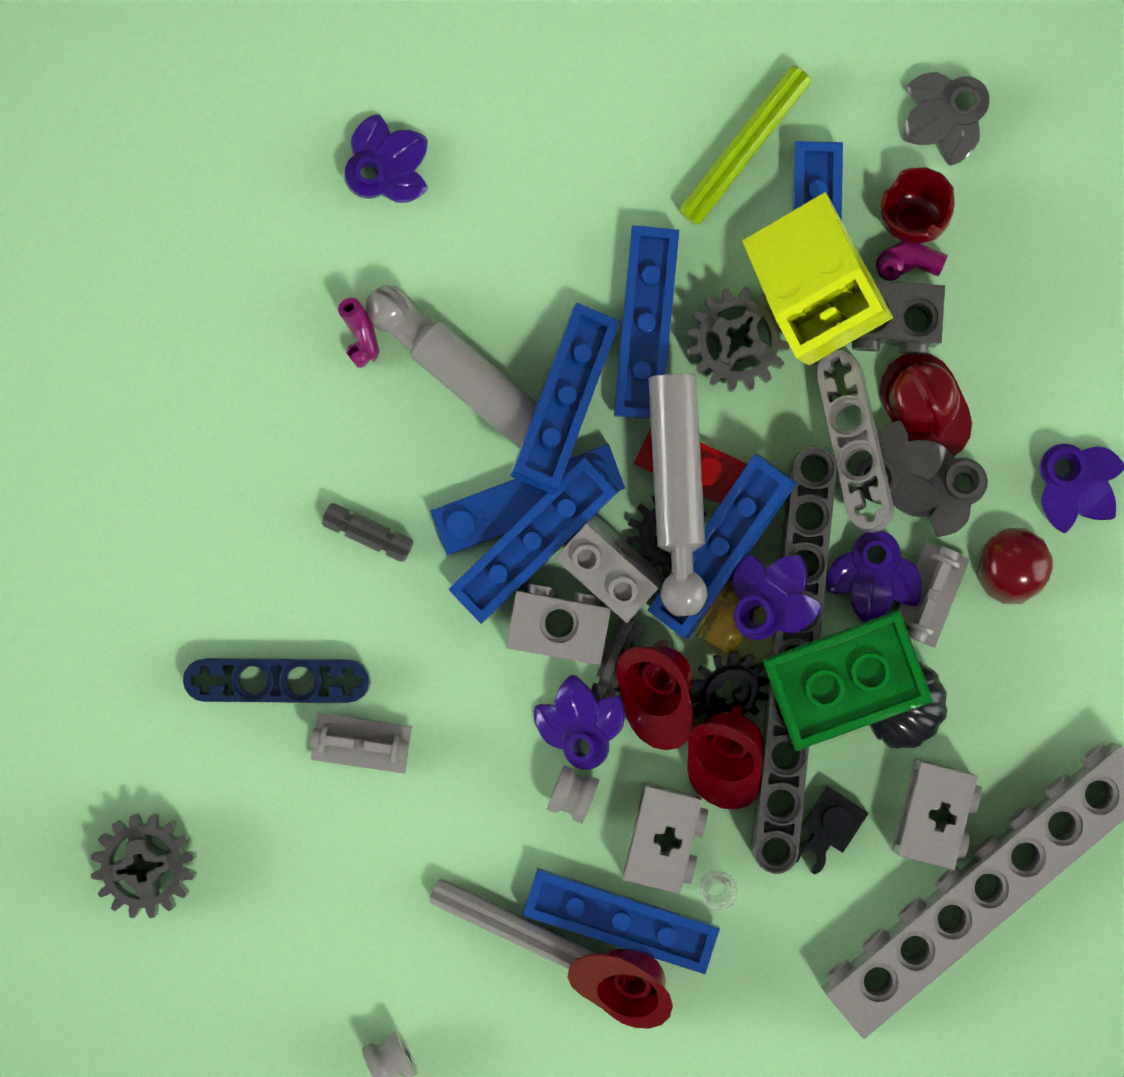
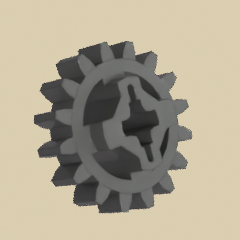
(717, 328)
(141, 844)

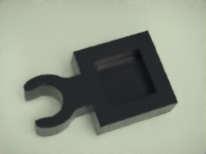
(832, 823)

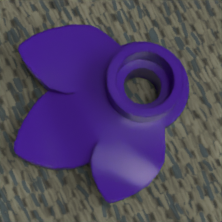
(391, 156)
(1085, 487)
(875, 584)
(778, 592)
(580, 716)

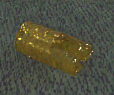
(719, 625)

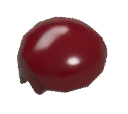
(918, 205)
(1014, 566)

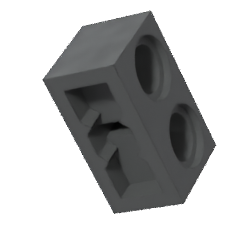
(898, 298)

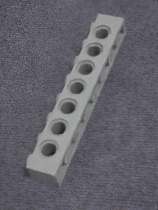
(980, 916)

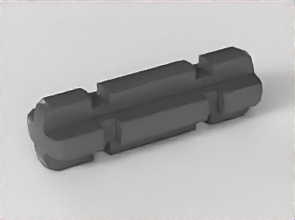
(367, 532)
(625, 637)

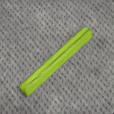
(745, 145)

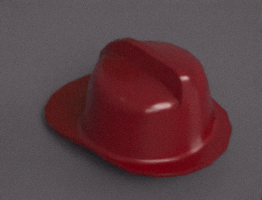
(927, 401)
(657, 694)
(726, 759)
(624, 985)

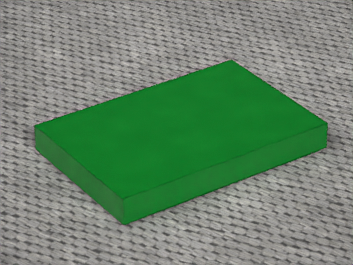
(847, 680)

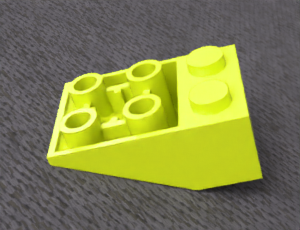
(815, 280)

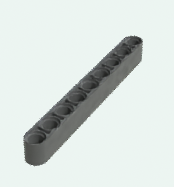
(793, 777)

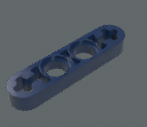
(277, 684)

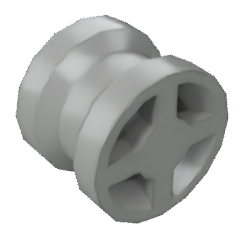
(573, 794)
(390, 1058)

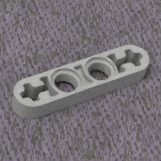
(860, 439)

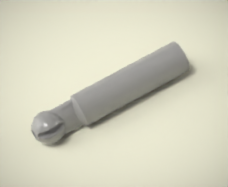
(453, 363)
(678, 487)

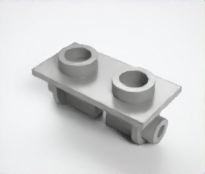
(940, 579)
(360, 742)

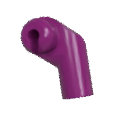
(905, 257)
(357, 320)

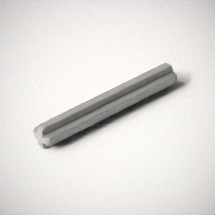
(507, 924)

